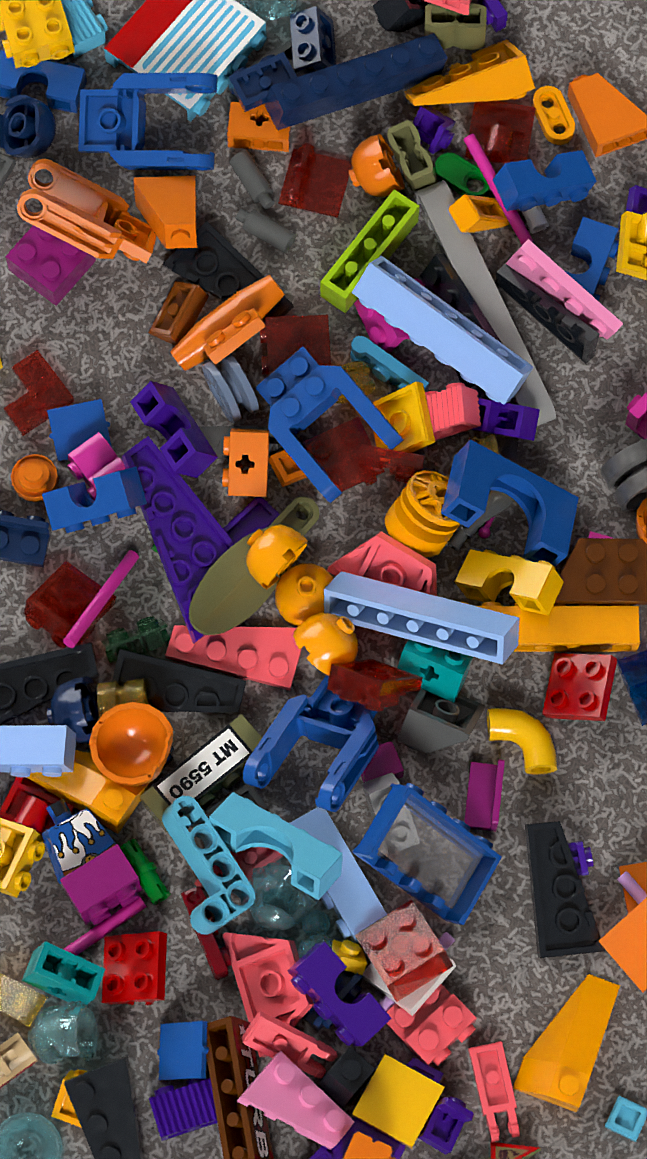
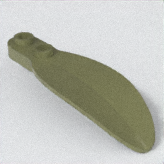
(228, 590)

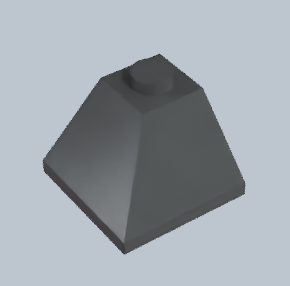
(439, 723)

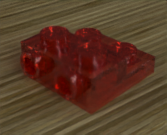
(289, 333)
(62, 602)
(371, 683)

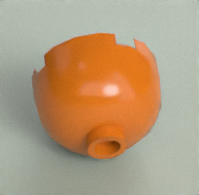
(375, 168)

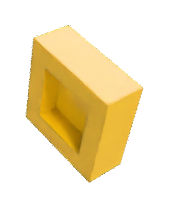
(351, 955)

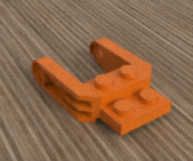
(85, 215)

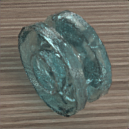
(33, 1128)

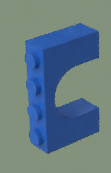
(546, 506)

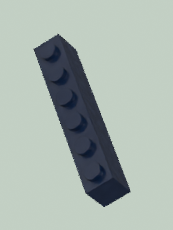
(355, 81)

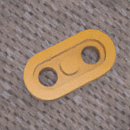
(555, 116)

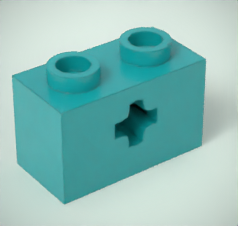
(441, 669)
(63, 974)

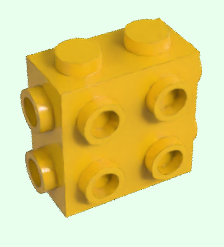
(34, 31)

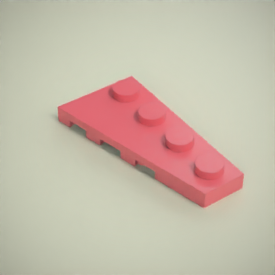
(250, 653)

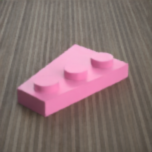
(294, 1098)

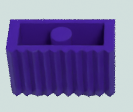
(183, 1108)

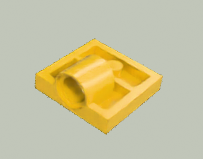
(633, 245)

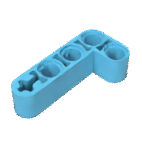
(201, 863)

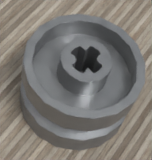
(629, 475)

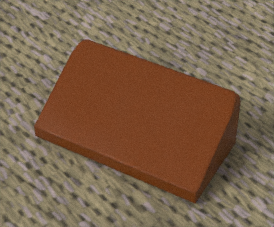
(179, 312)

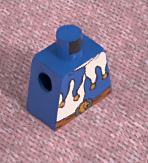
(73, 839)

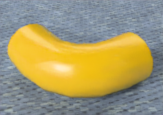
(528, 734)

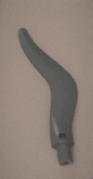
(496, 502)

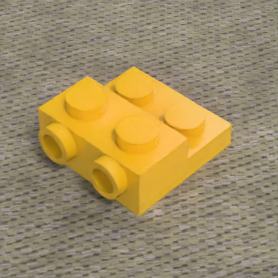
(18, 851)

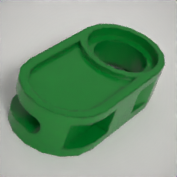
(458, 173)

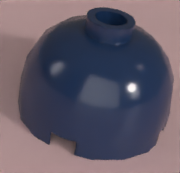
(26, 127)
(75, 706)

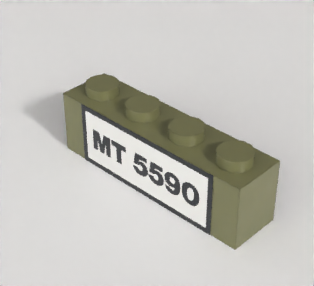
(205, 770)

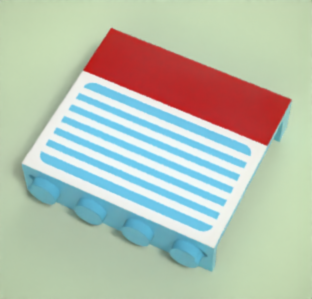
(188, 39)

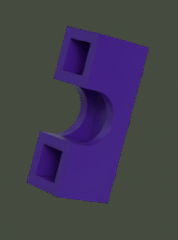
(186, 445)
(316, 976)

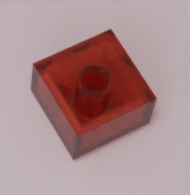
(404, 950)

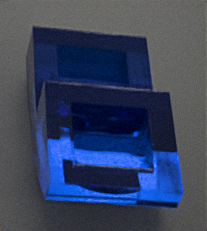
(634, 674)

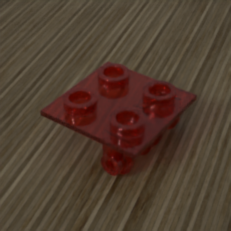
(315, 182)
(339, 454)

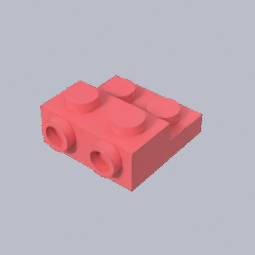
(433, 1026)

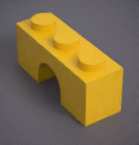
(487, 573)

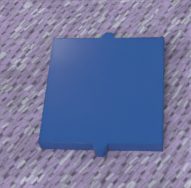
(75, 425)
(183, 1050)

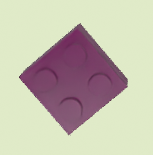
(48, 264)
(102, 885)

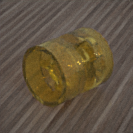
(112, 694)

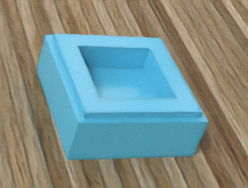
(626, 1118)

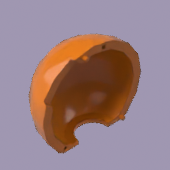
(131, 743)

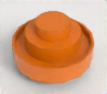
(33, 477)

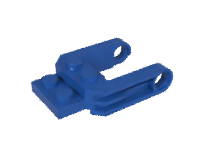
(116, 119)
(300, 394)
(326, 721)

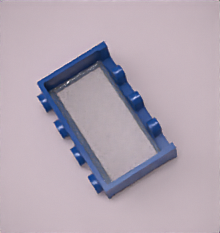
(428, 853)

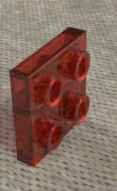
(502, 130)

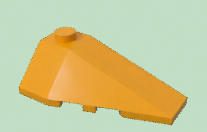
(90, 789)

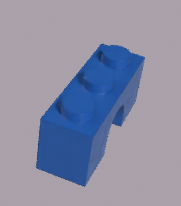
(62, 80)
(524, 187)
(594, 245)
(115, 493)

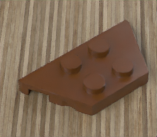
(605, 572)

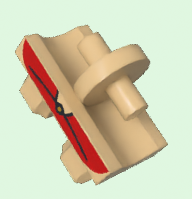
(14, 1058)

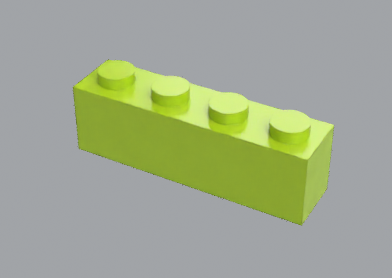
(377, 238)

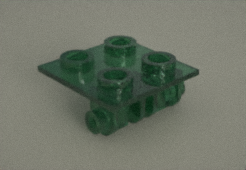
(147, 627)

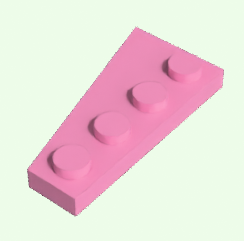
(556, 283)

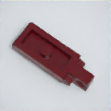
(216, 957)

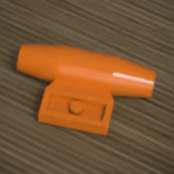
(228, 324)

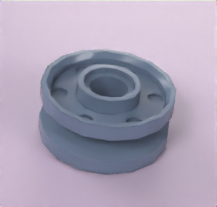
(230, 388)

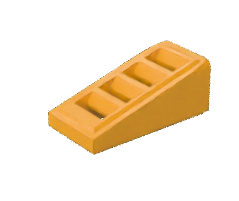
(477, 213)

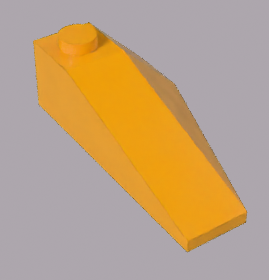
(493, 75)
(566, 1051)

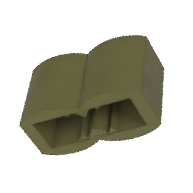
(455, 28)
(411, 155)

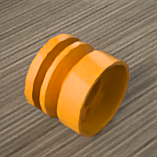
(417, 516)

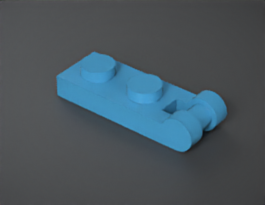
(383, 364)

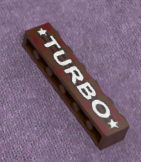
(231, 1071)

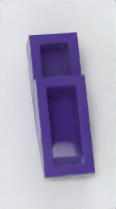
(507, 419)

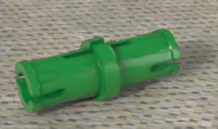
(146, 872)

